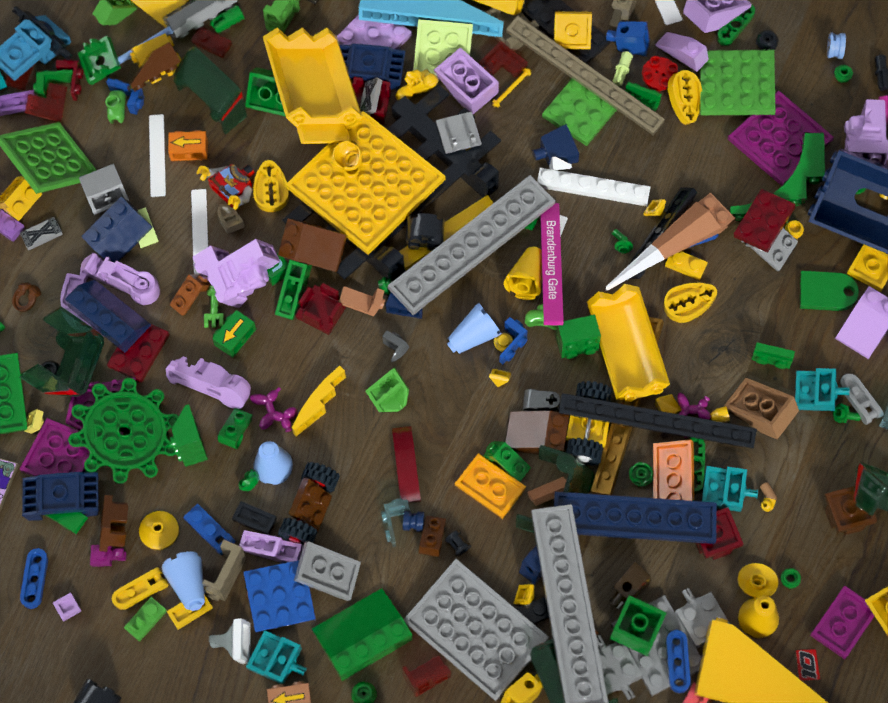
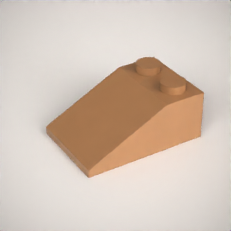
(763, 407)

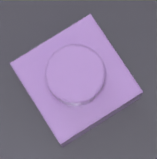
(67, 607)

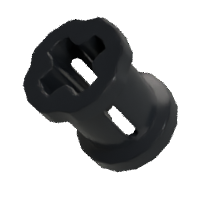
(458, 543)

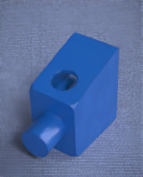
(630, 37)

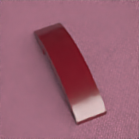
(406, 464)

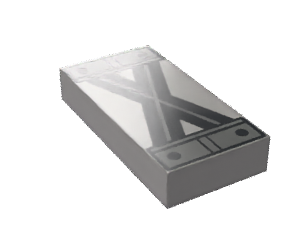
(371, 96)
(41, 233)

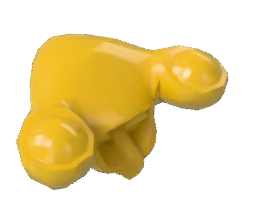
(417, 83)

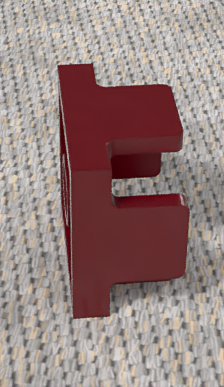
(320, 308)
(726, 537)

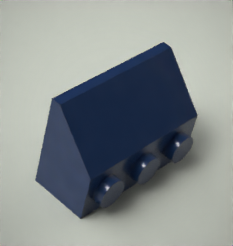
(117, 230)

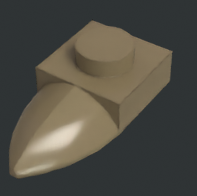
(229, 218)

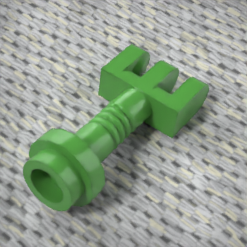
(214, 315)

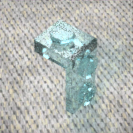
(392, 509)

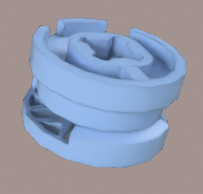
(836, 45)

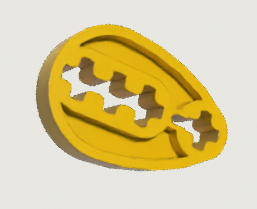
(676, 94)
(261, 189)
(690, 311)

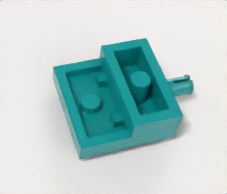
(818, 389)
(726, 487)
(275, 658)

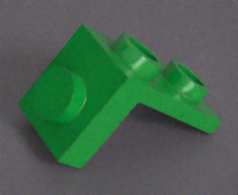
(43, 78)
(507, 458)

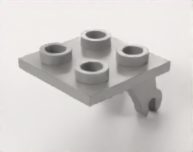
(458, 132)
(779, 251)

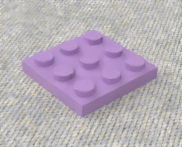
(374, 34)

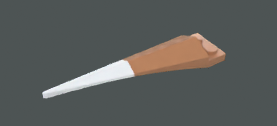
(698, 223)

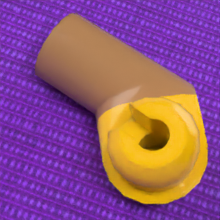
(769, 499)

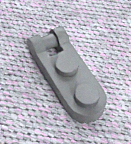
(861, 398)

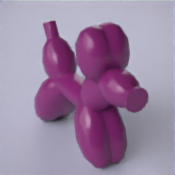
(699, 409)
(272, 415)

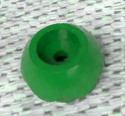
(643, 468)
(249, 481)
(359, 688)

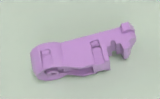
(140, 285)
(210, 380)

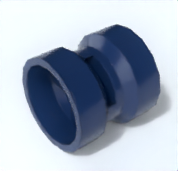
(413, 521)

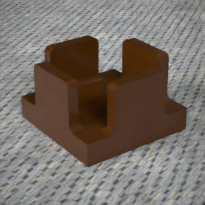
(844, 513)
(110, 534)

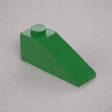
(293, 288)

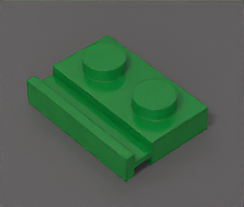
(773, 355)

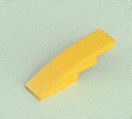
(314, 406)

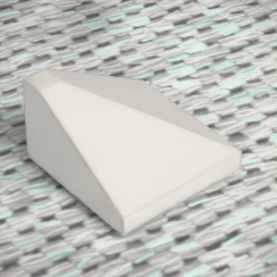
(558, 164)

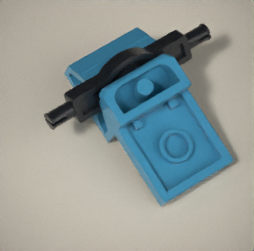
(34, 41)

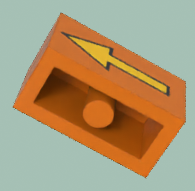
(188, 145)

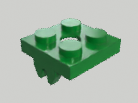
(90, 55)

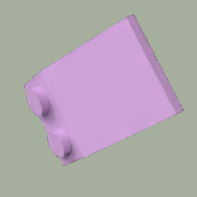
(714, 14)
(467, 80)
(866, 323)

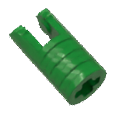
(227, 19)

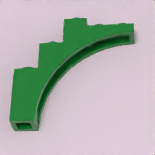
(810, 169)

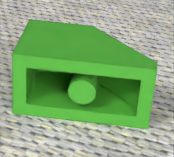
(113, 11)

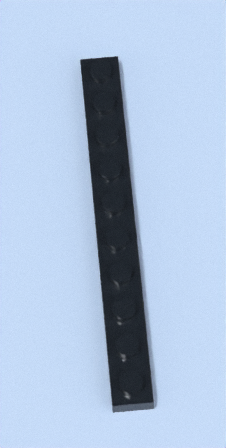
(657, 421)

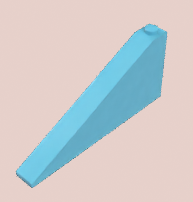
(410, 11)

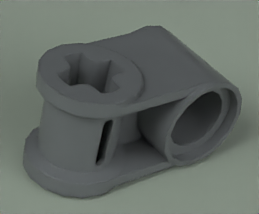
(539, 400)

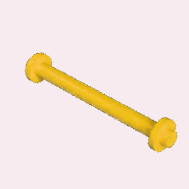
(526, 72)

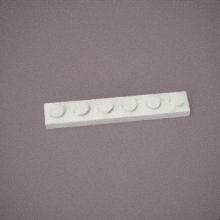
(593, 186)

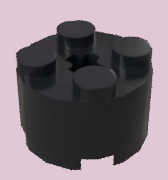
(424, 231)
(94, 694)

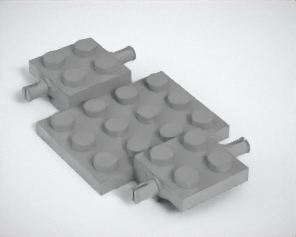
(625, 666)

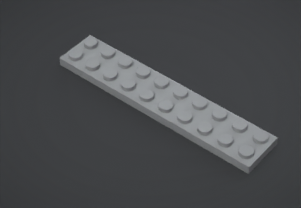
(471, 245)
(568, 605)

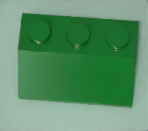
(263, 92)
(187, 439)

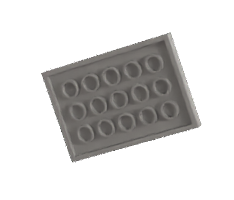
(475, 629)

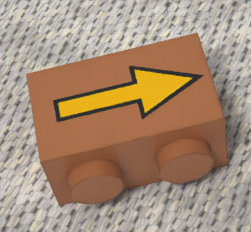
(297, 693)

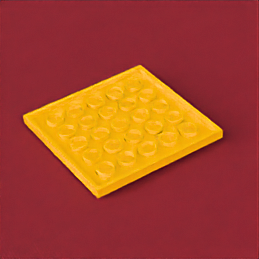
(374, 196)

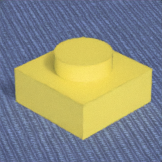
(34, 421)

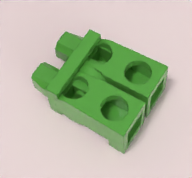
(280, 14)

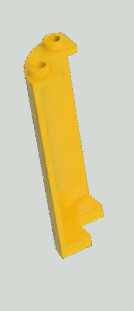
(628, 344)

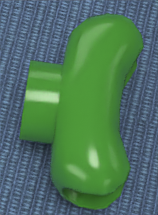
(116, 106)
(535, 318)

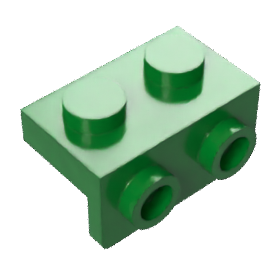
(649, 98)

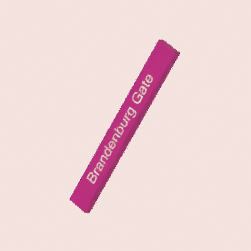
(551, 266)

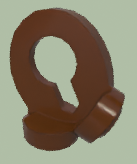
(34, 293)

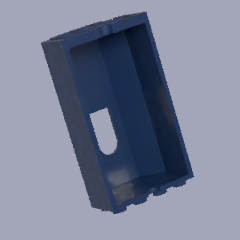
(837, 204)

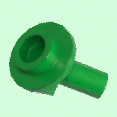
(623, 245)
(842, 413)

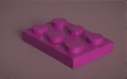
(843, 622)

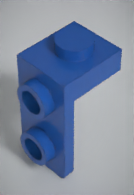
(136, 98)
(518, 331)

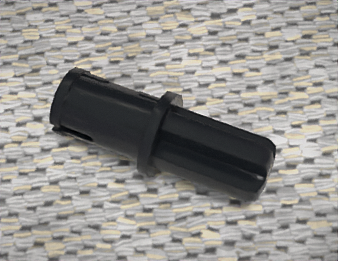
(881, 72)

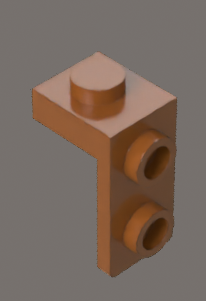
(189, 291)

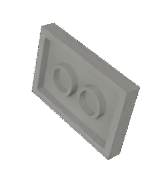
(327, 571)

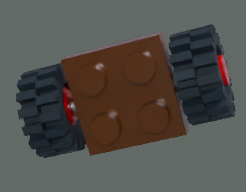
(309, 504)

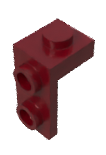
(77, 75)

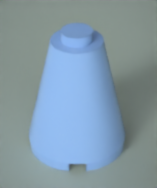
(473, 331)
(273, 463)
(186, 579)

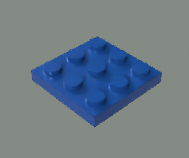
(277, 598)

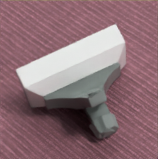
(235, 641)

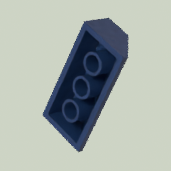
(107, 314)

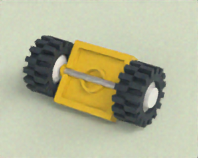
(588, 436)

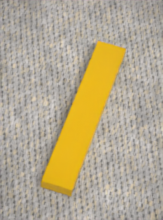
(451, 226)

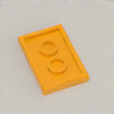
(490, 485)

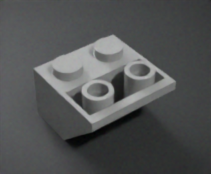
(102, 188)

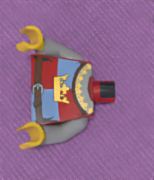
(229, 183)

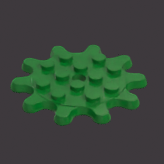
(120, 410)

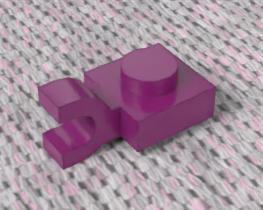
(101, 558)

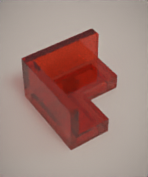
(426, 676)

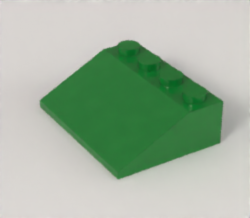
(362, 634)

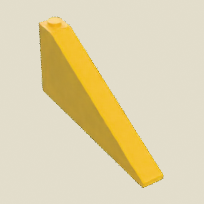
(742, 672)

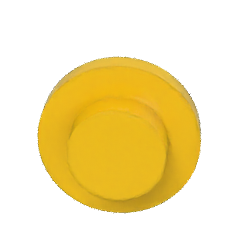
(794, 228)
(502, 341)

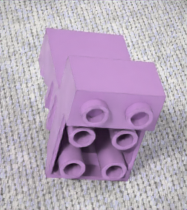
(868, 132)
(237, 273)

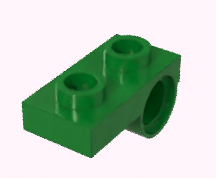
(234, 428)

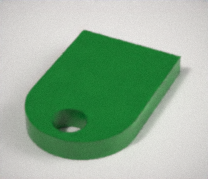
(825, 291)

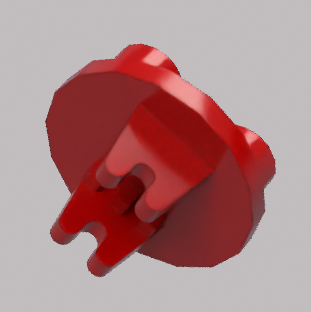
(663, 67)

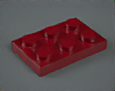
(764, 220)
(141, 355)

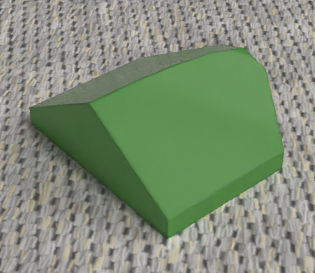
(389, 392)

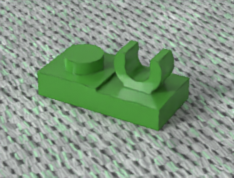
(145, 619)

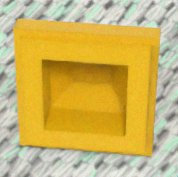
(655, 208)
(499, 377)
(524, 594)

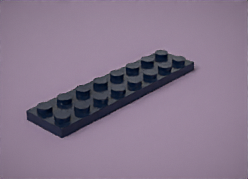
(641, 517)

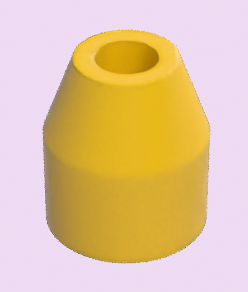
(720, 415)

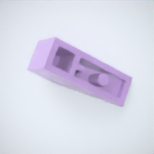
(684, 49)

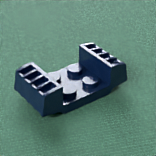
(374, 62)
(60, 494)

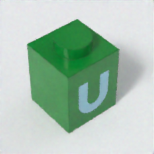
(278, 272)

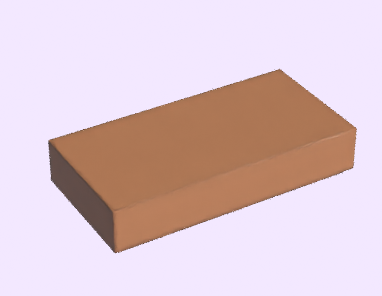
(546, 492)

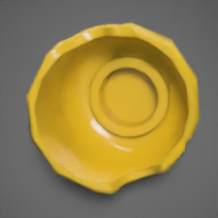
(347, 155)

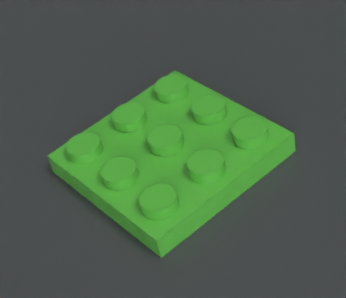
(580, 110)

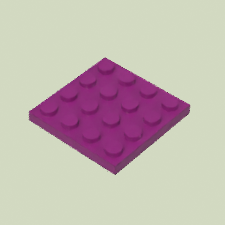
(777, 139)

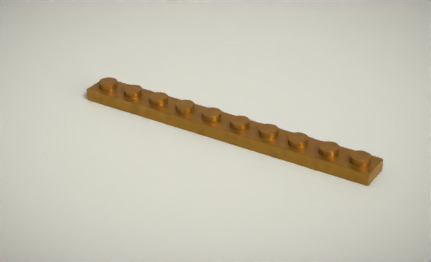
(617, 441)

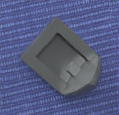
(396, 343)

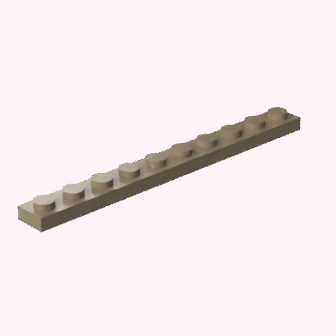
(585, 75)

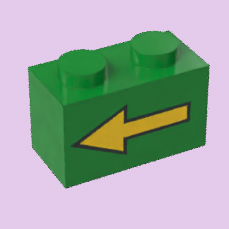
(234, 333)

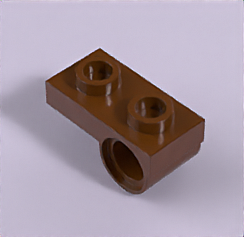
(432, 536)

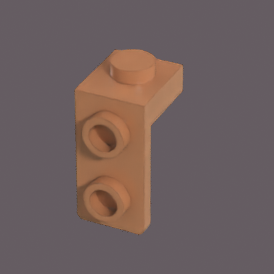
(361, 301)

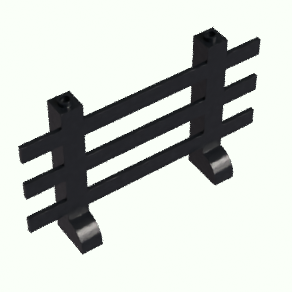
(461, 164)

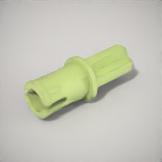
(622, 68)

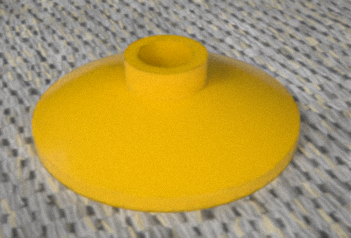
(165, 536)
(760, 575)

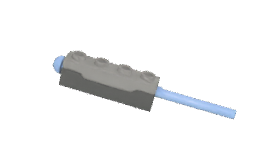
(187, 17)

